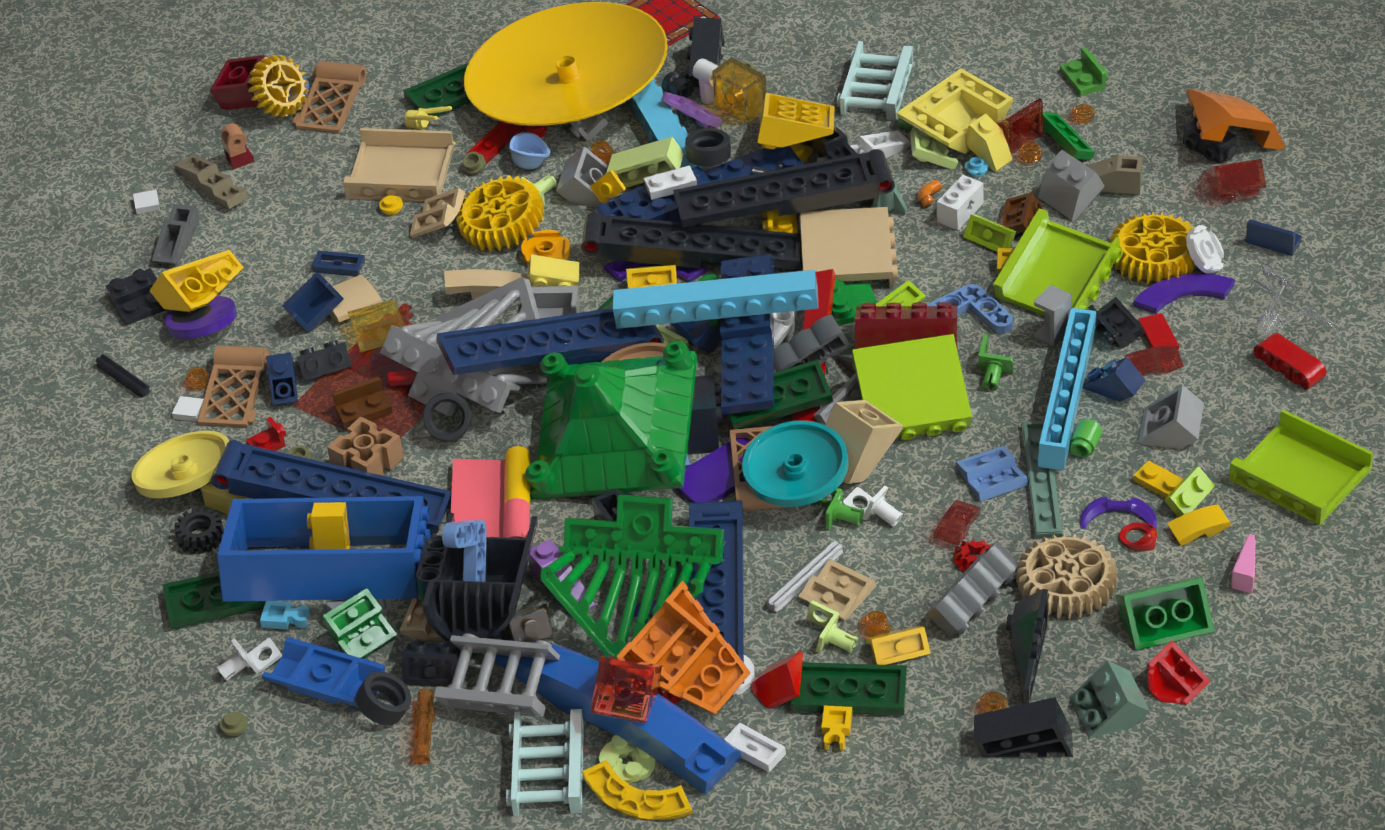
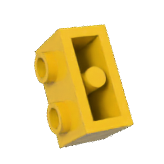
(328, 526)

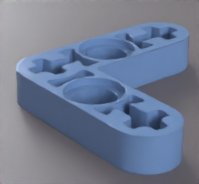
(968, 302)
(471, 536)

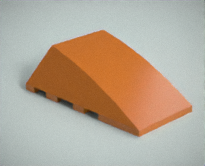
(1220, 110)
(692, 653)

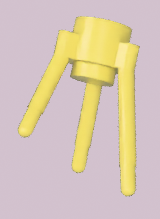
(419, 119)

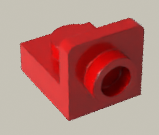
(270, 438)

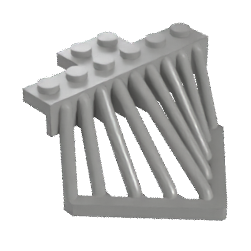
(418, 350)

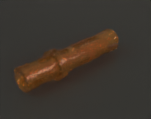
(423, 718)

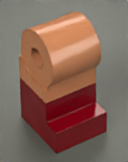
(235, 146)

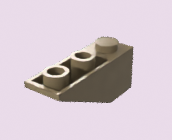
(1120, 174)

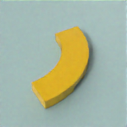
(633, 801)

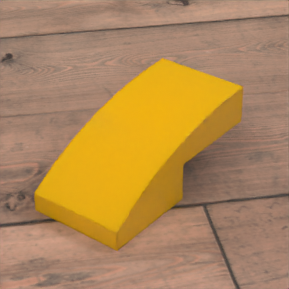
(1206, 520)

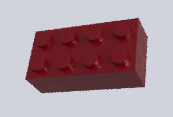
(900, 323)

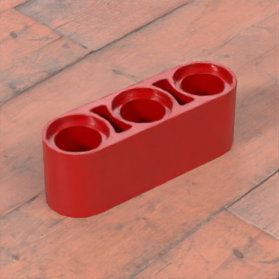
(1290, 360)

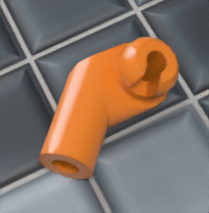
(926, 191)

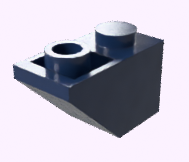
(282, 378)
(1115, 380)

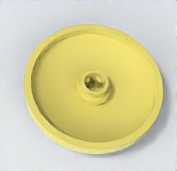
(179, 464)

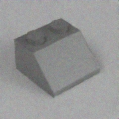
(578, 175)
(1069, 185)
(1172, 420)

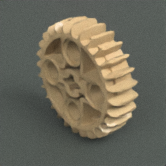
(1068, 573)

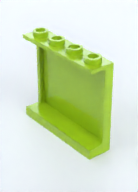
(1058, 258)
(915, 384)
(1303, 468)

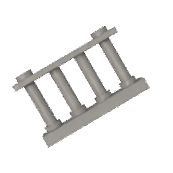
(502, 700)

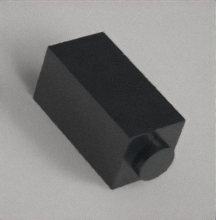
(1210, 149)

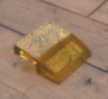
(373, 323)

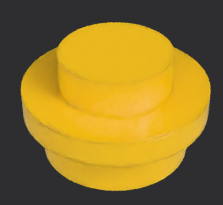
(391, 205)

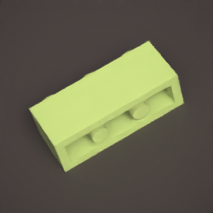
(645, 161)

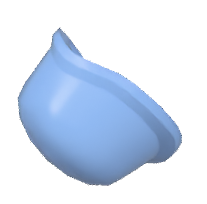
(528, 150)

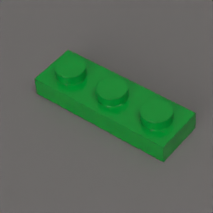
(1066, 136)

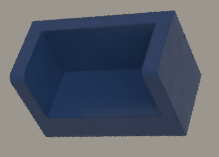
(312, 302)
(700, 333)

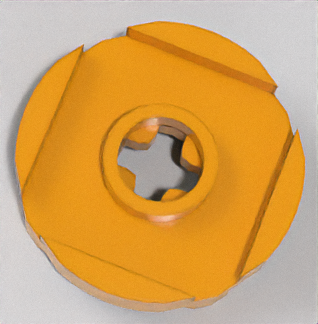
(558, 246)

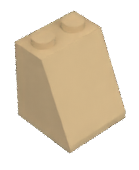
(865, 433)

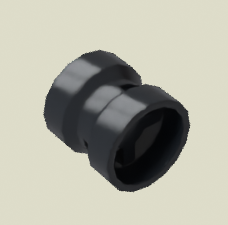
(675, 84)

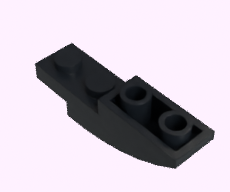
(832, 145)

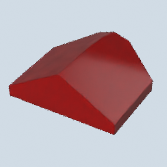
(1174, 676)
(779, 681)

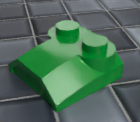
(847, 298)

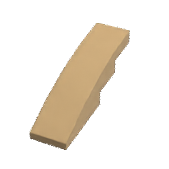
(477, 281)

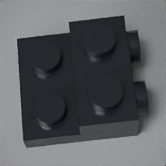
(132, 296)

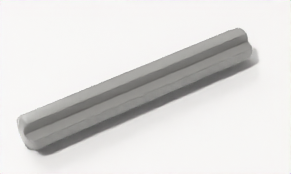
(801, 578)

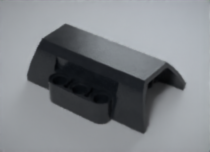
(472, 606)

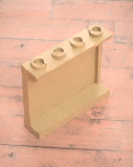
(400, 164)
(850, 243)

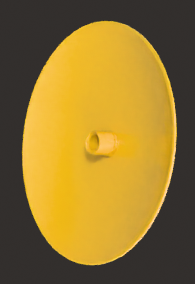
(565, 63)

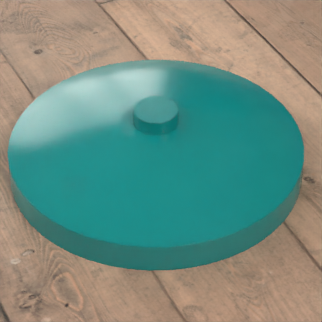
(795, 463)

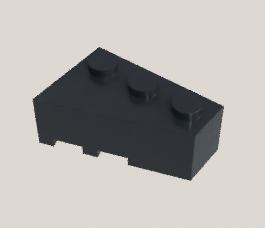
(707, 43)
(704, 416)
(1024, 729)

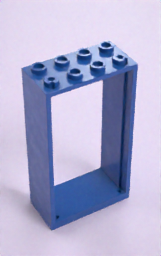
(326, 572)

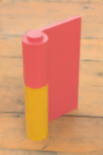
(494, 493)

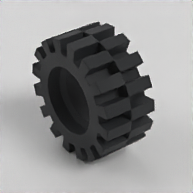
(197, 520)

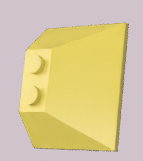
(953, 106)

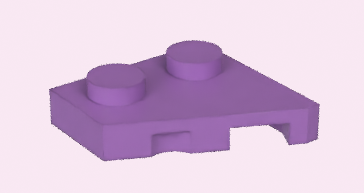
(692, 109)

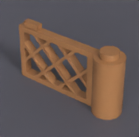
(336, 77)
(237, 362)
(743, 493)

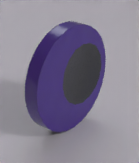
(202, 321)

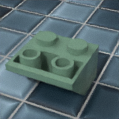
(1109, 701)

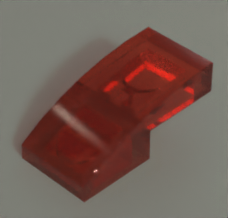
(1162, 358)
(956, 522)

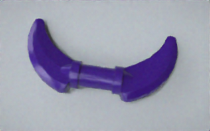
(1104, 505)

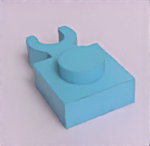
(281, 614)

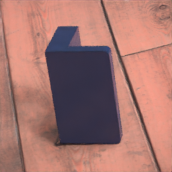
(1272, 237)

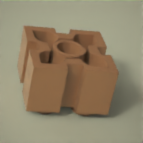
(366, 448)

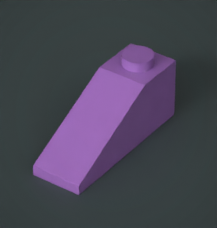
(545, 554)

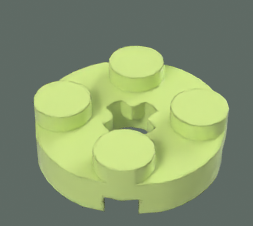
(632, 771)

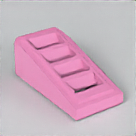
(1244, 569)

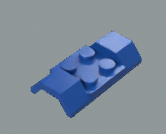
(321, 672)

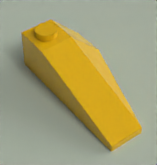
(196, 282)

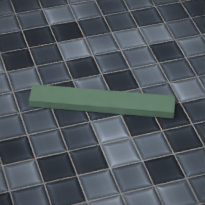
(1041, 485)

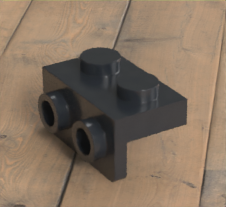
(1117, 323)
(323, 361)

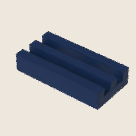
(337, 265)

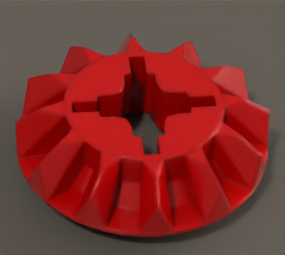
(962, 553)

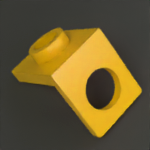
(607, 187)

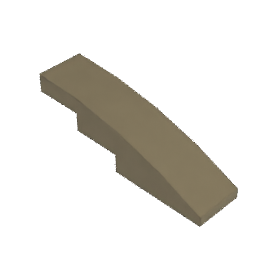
(212, 182)

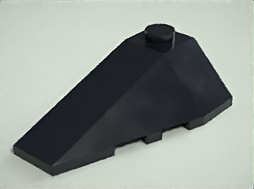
(1027, 637)

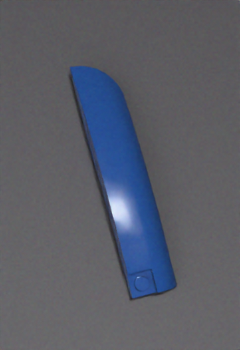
(668, 735)

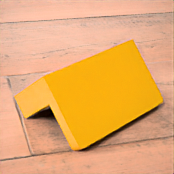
(899, 645)

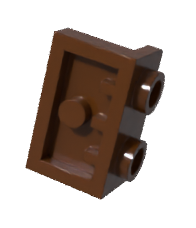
(1019, 212)
(361, 400)

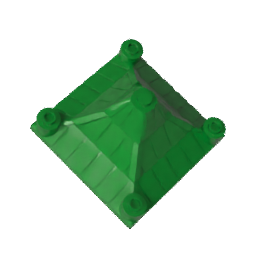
(614, 425)

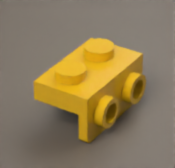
(651, 276)

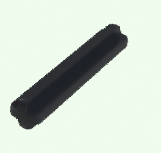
(123, 376)

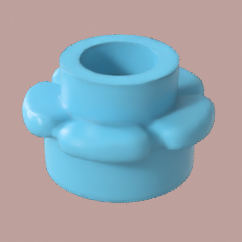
(976, 167)

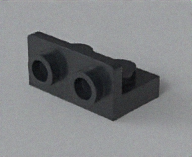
(429, 663)

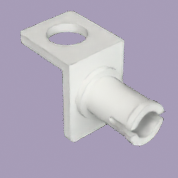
(875, 505)
(251, 659)

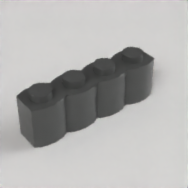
(812, 344)
(973, 589)

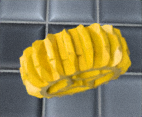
(275, 98)

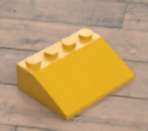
(793, 121)

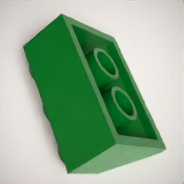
(1165, 612)

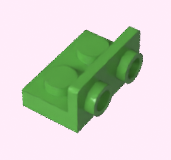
(1085, 73)

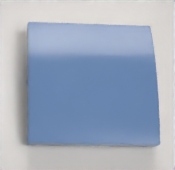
(992, 473)

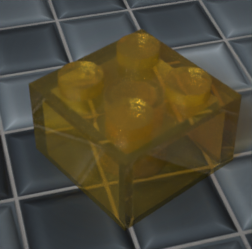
(739, 90)

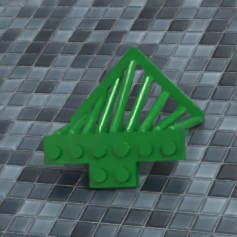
(640, 533)

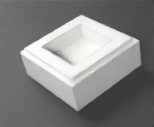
(146, 201)
(187, 409)

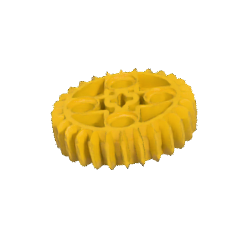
(500, 213)
(1153, 247)

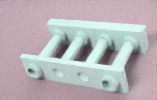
(893, 90)
(570, 772)

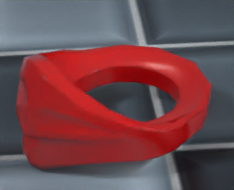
(1146, 543)

